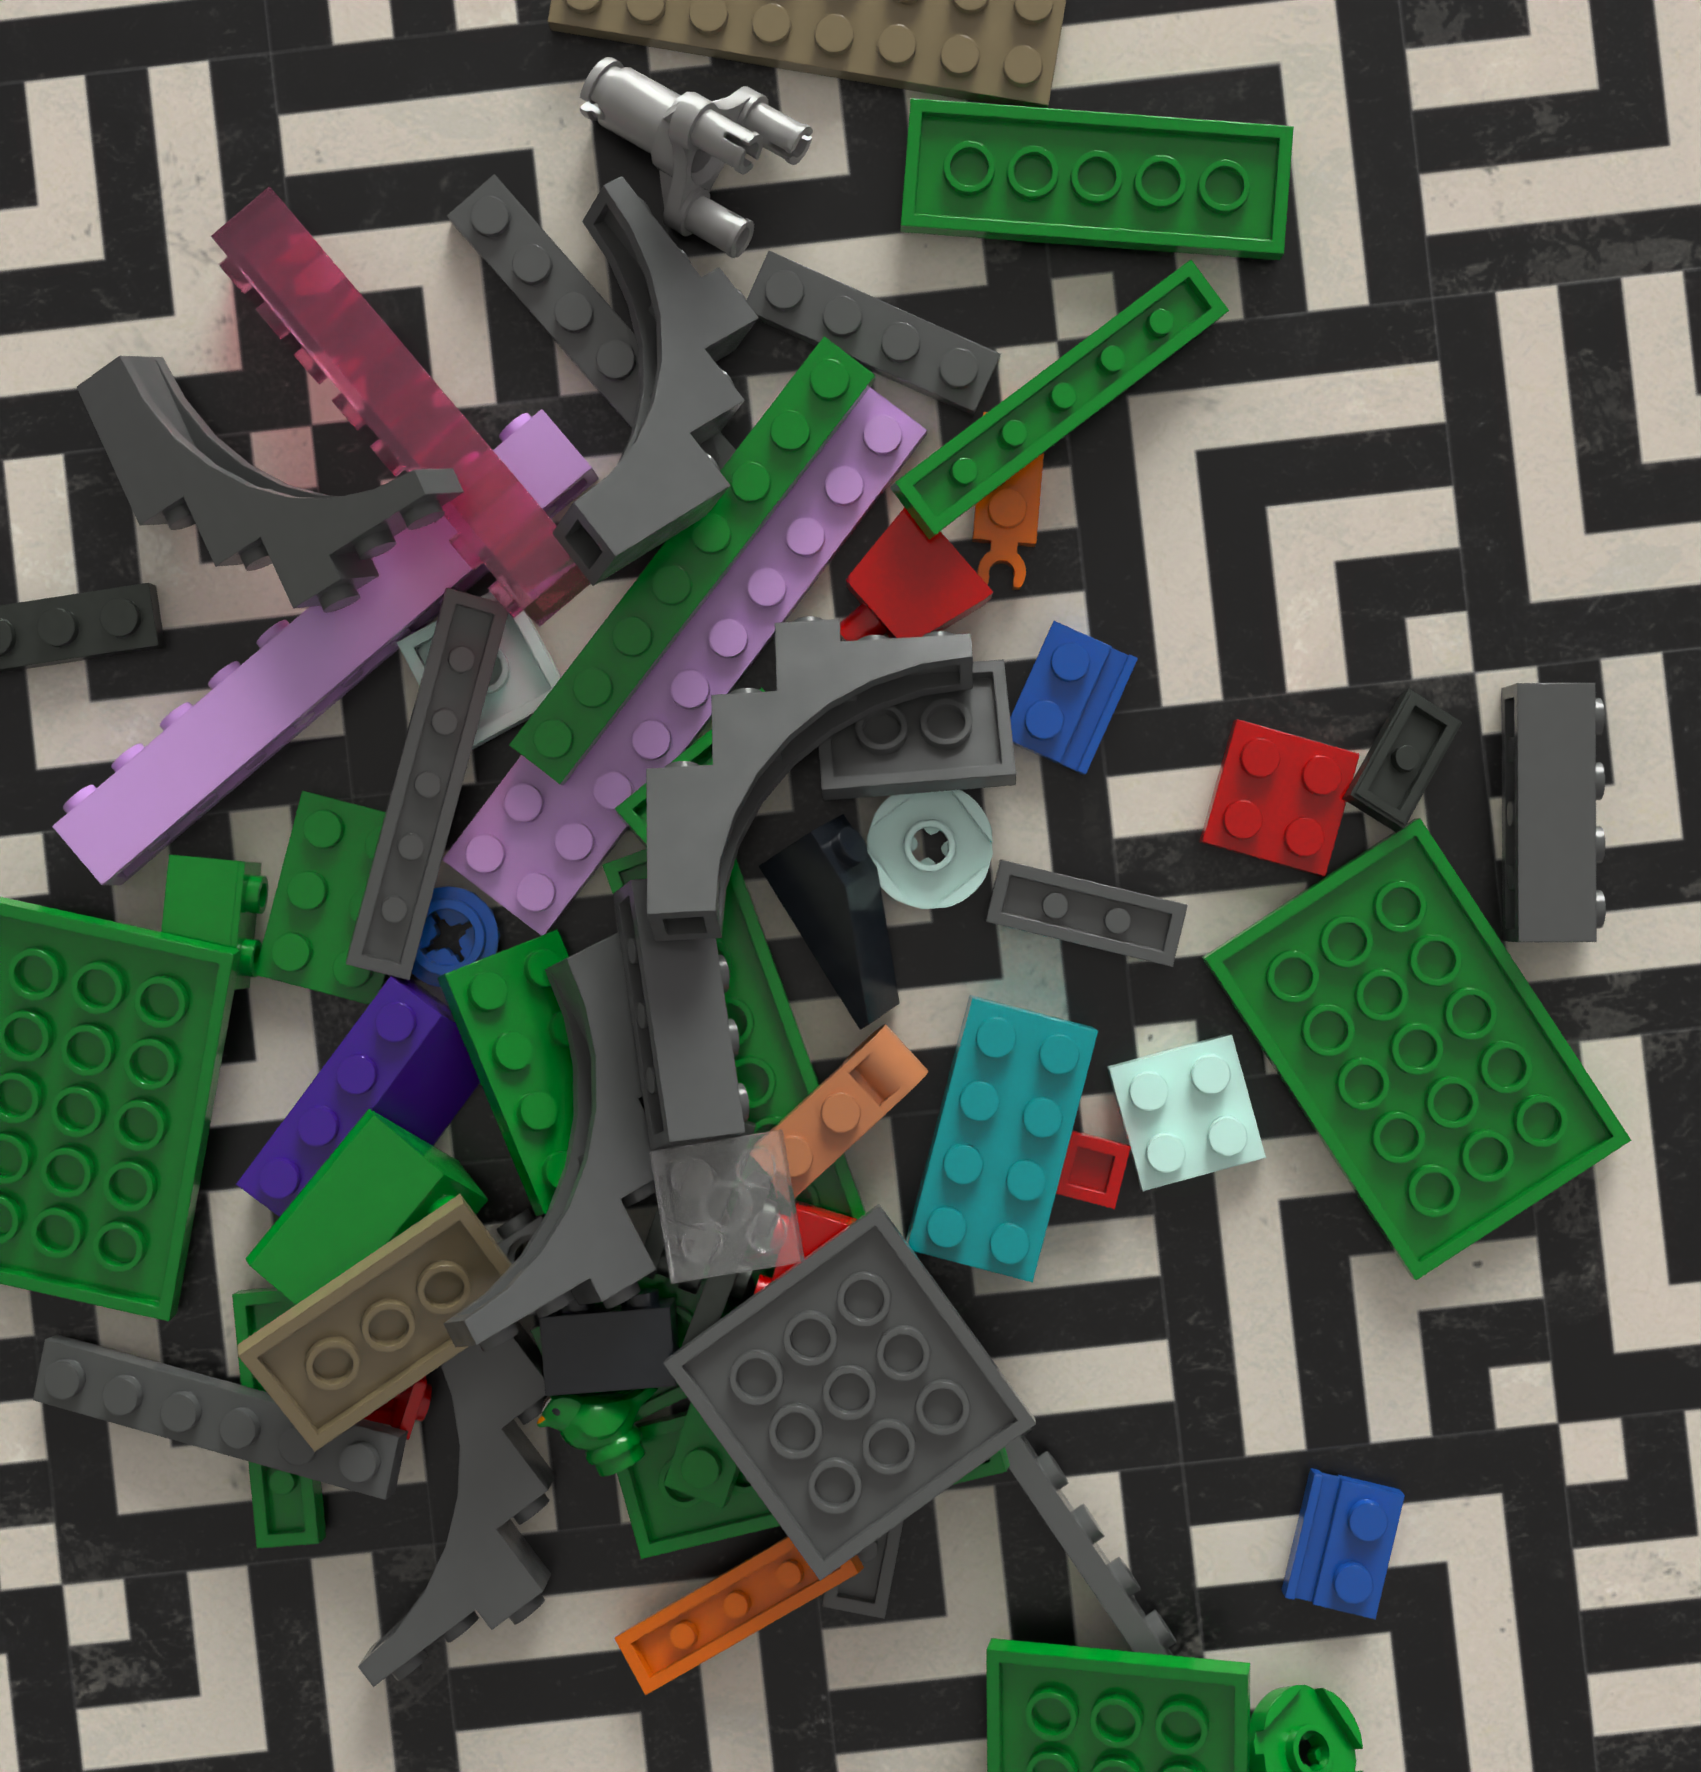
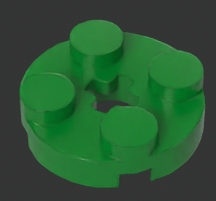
(1297, 1715)

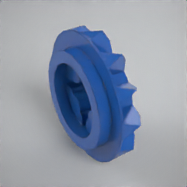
(456, 908)

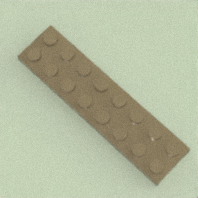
(938, 47)

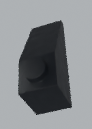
(839, 910)

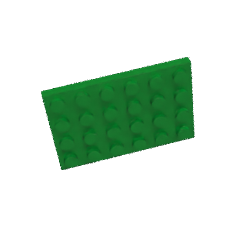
(1416, 1049)
(105, 1103)

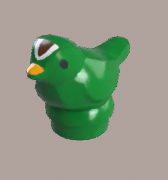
(599, 1426)

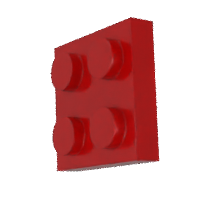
(1279, 798)

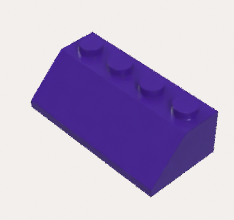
(396, 1060)

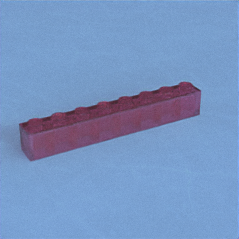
(400, 403)

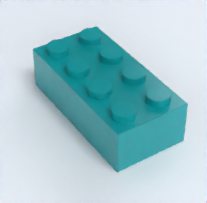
(1001, 1138)

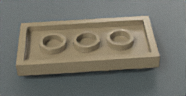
(375, 1324)

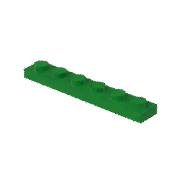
(1059, 399)

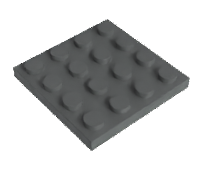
(849, 1392)

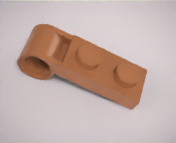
(848, 1104)

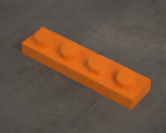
(724, 1613)

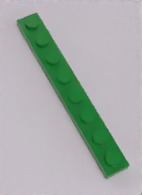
(693, 562)

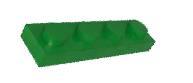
(285, 1505)

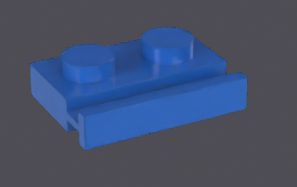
(1070, 697)
(1343, 1543)

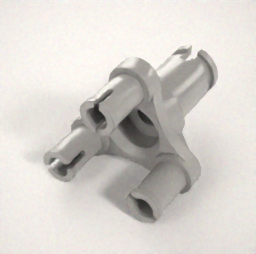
(692, 143)

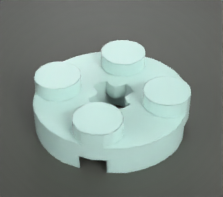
(965, 851)

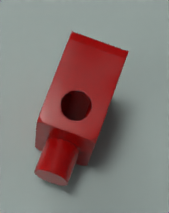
(911, 585)

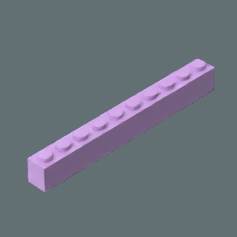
(294, 677)

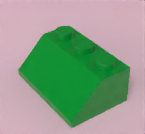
(356, 1203)

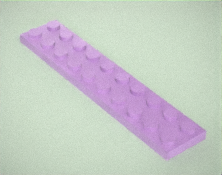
(545, 840)

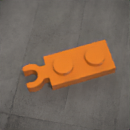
(1009, 520)

